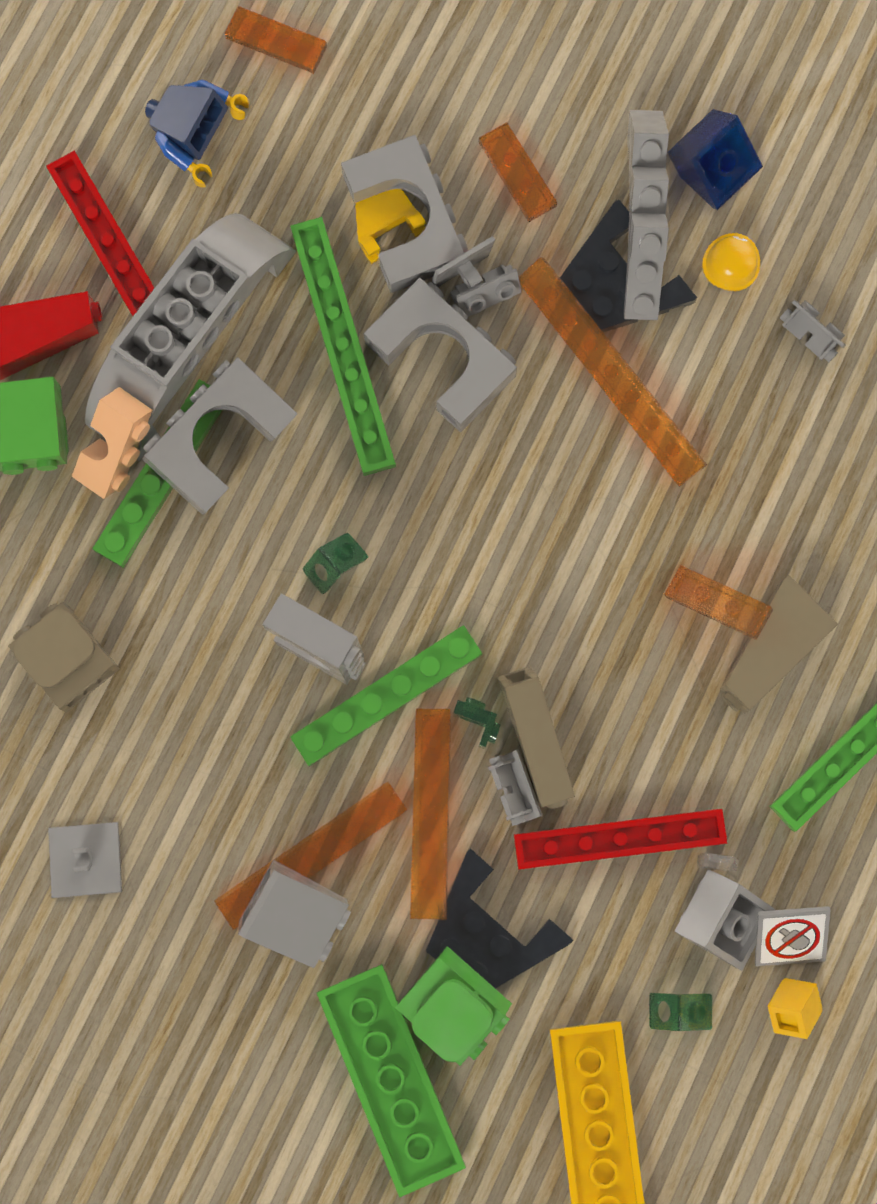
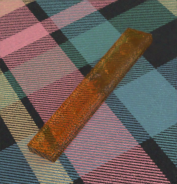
(430, 814)
(321, 846)

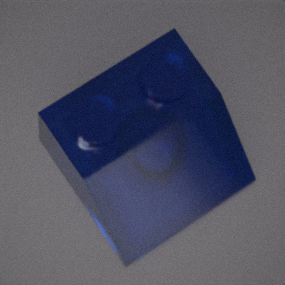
(716, 157)

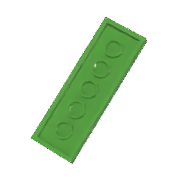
(391, 1080)

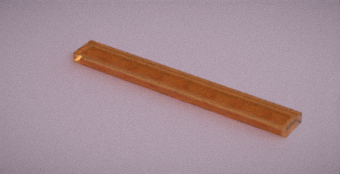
(611, 372)

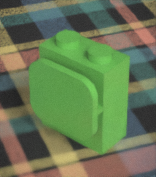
(32, 426)
(454, 1008)

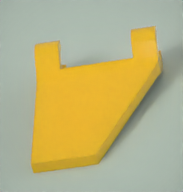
(381, 214)

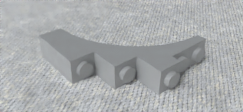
(647, 213)

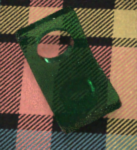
(337, 558)
(687, 1011)

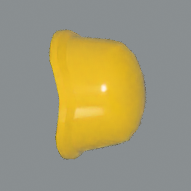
(731, 262)

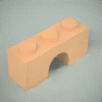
(123, 424)

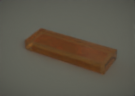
(275, 39)
(517, 172)
(718, 602)

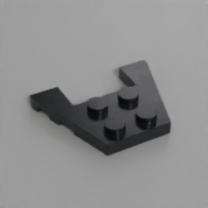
(600, 273)
(481, 939)

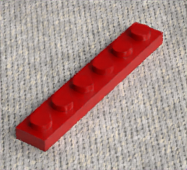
(101, 230)
(620, 839)

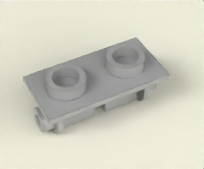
(499, 285)
(804, 320)
(519, 795)

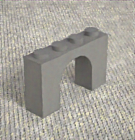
(406, 168)
(424, 312)
(233, 390)
(315, 639)

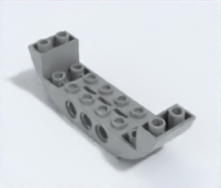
(187, 313)

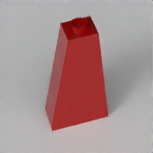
(44, 328)

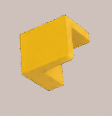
(795, 1008)

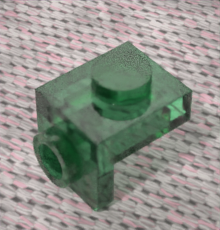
(475, 712)

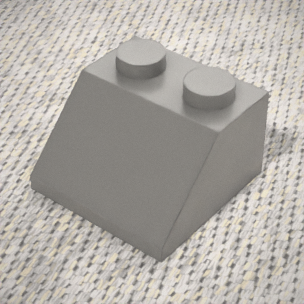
(723, 919)

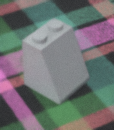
(293, 915)

